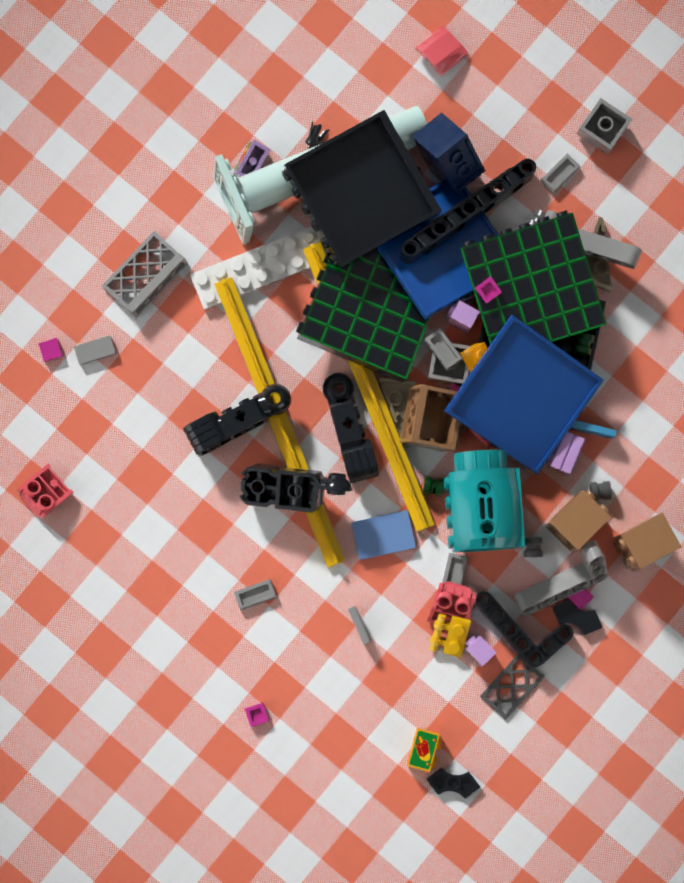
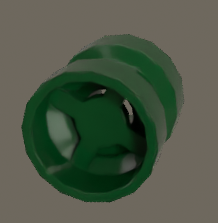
(583, 344)
(433, 486)

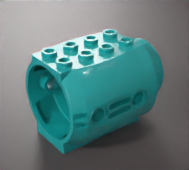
(475, 512)

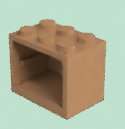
(427, 422)
(578, 520)
(646, 542)

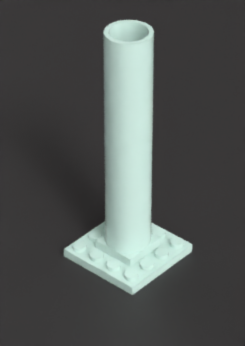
(267, 185)

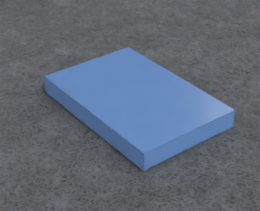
(383, 535)

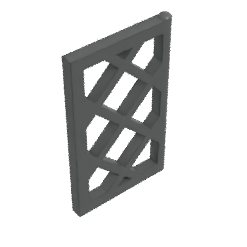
(515, 702)

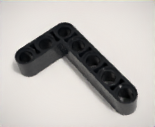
(531, 648)

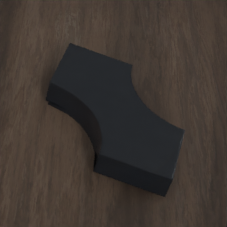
(585, 620)
(443, 781)

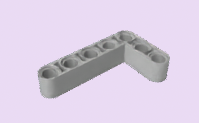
(607, 248)
(566, 583)

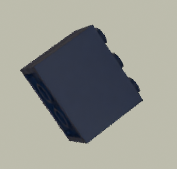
(449, 153)

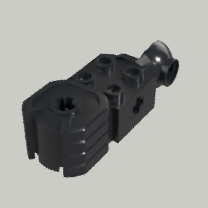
(215, 430)
(356, 452)
(289, 487)

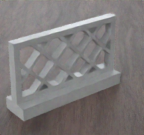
(153, 287)

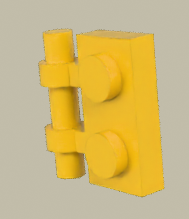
(456, 635)

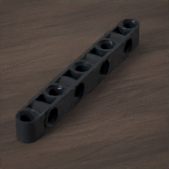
(457, 218)

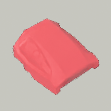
(442, 50)
(44, 492)
(451, 601)

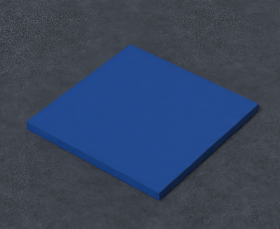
(441, 275)
(524, 394)

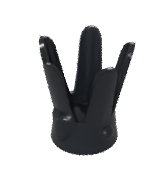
(313, 138)

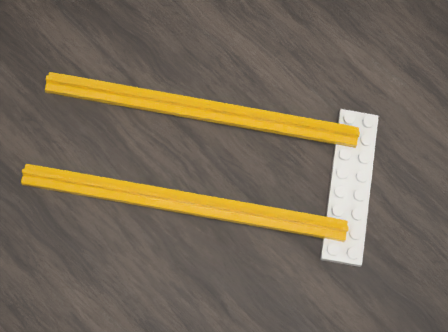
(261, 267)

